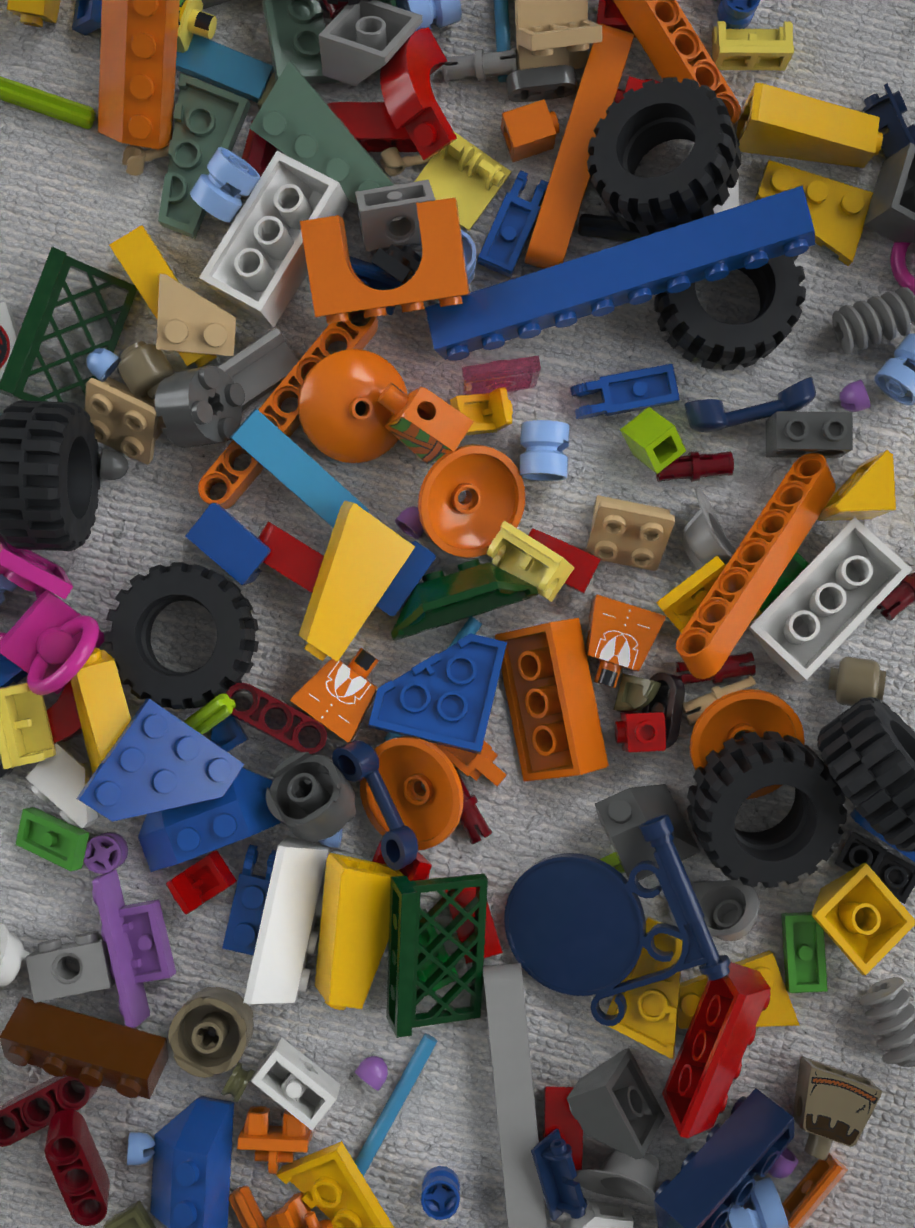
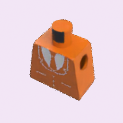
(619, 637)
(340, 694)

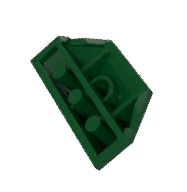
(459, 596)

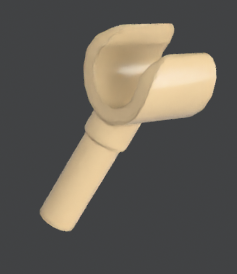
(136, 157)
(395, 164)

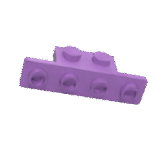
(135, 945)

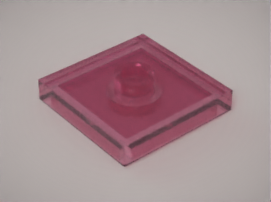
(511, 374)

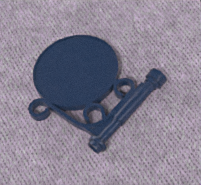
(584, 927)

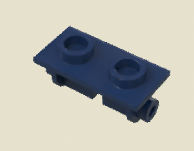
(890, 110)
(556, 1176)

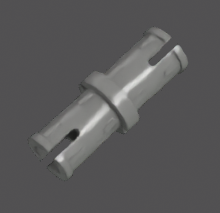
(480, 65)

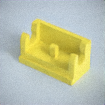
(752, 47)
(529, 560)
(23, 727)

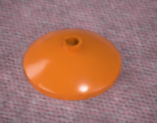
(329, 404)
(492, 495)
(742, 711)
(429, 813)

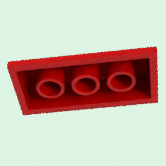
(714, 1048)

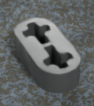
(541, 83)

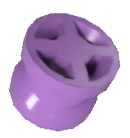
(98, 857)

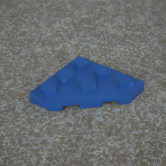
(444, 696)
(158, 767)

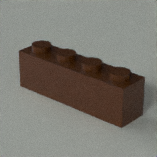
(84, 1048)

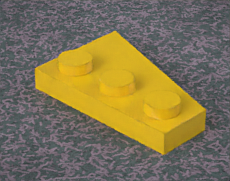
(835, 207)
(653, 1007)
(779, 1011)
(336, 1187)

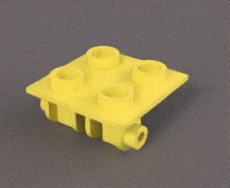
(467, 175)

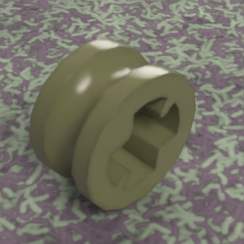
(237, 1082)

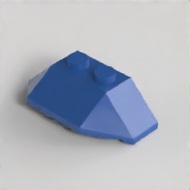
(204, 826)
(194, 1166)

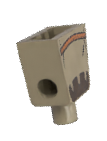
(832, 1105)

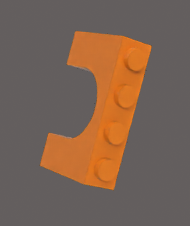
(339, 290)

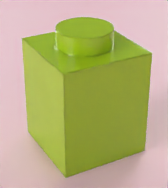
(653, 440)

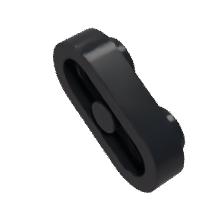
(670, 706)

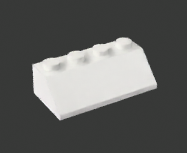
(263, 249)
(828, 600)
(288, 923)

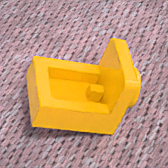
(488, 410)

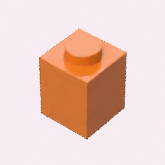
(529, 130)

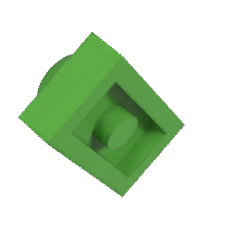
(52, 838)
(803, 953)

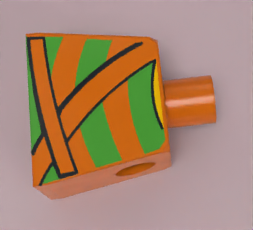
(424, 422)

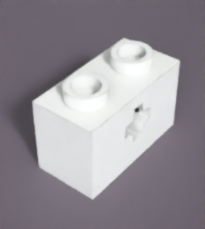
(296, 1083)

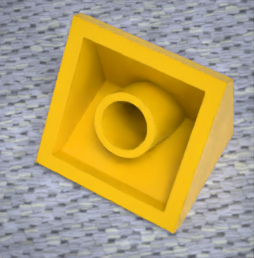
(865, 493)
(862, 917)

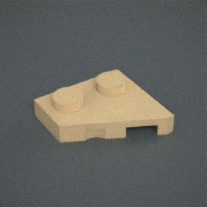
(192, 322)

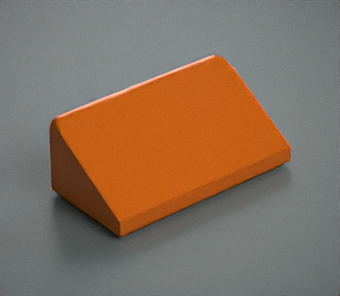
(812, 1190)

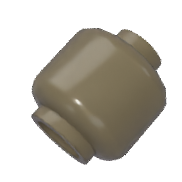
(143, 369)
(857, 680)

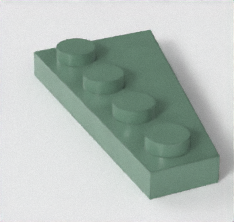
(294, 37)
(203, 122)
(309, 132)

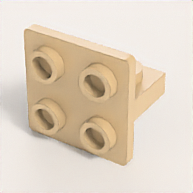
(554, 33)
(122, 419)
(629, 532)

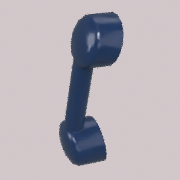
(710, 416)
(360, 761)

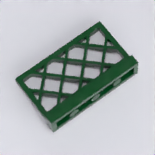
(40, 314)
(404, 947)

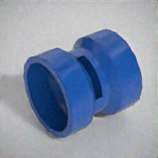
(734, 17)
(440, 1202)

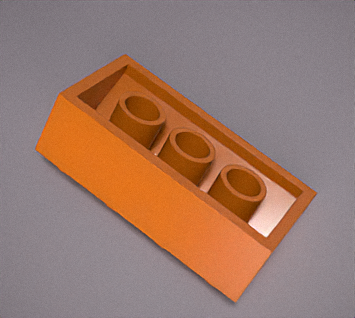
(138, 71)
(552, 701)

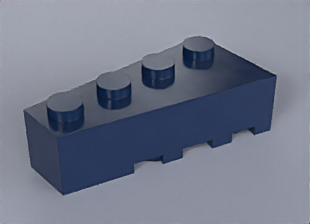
(725, 1165)

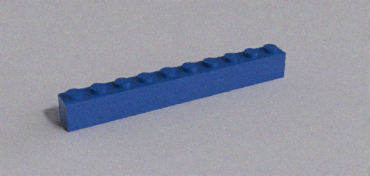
(624, 274)

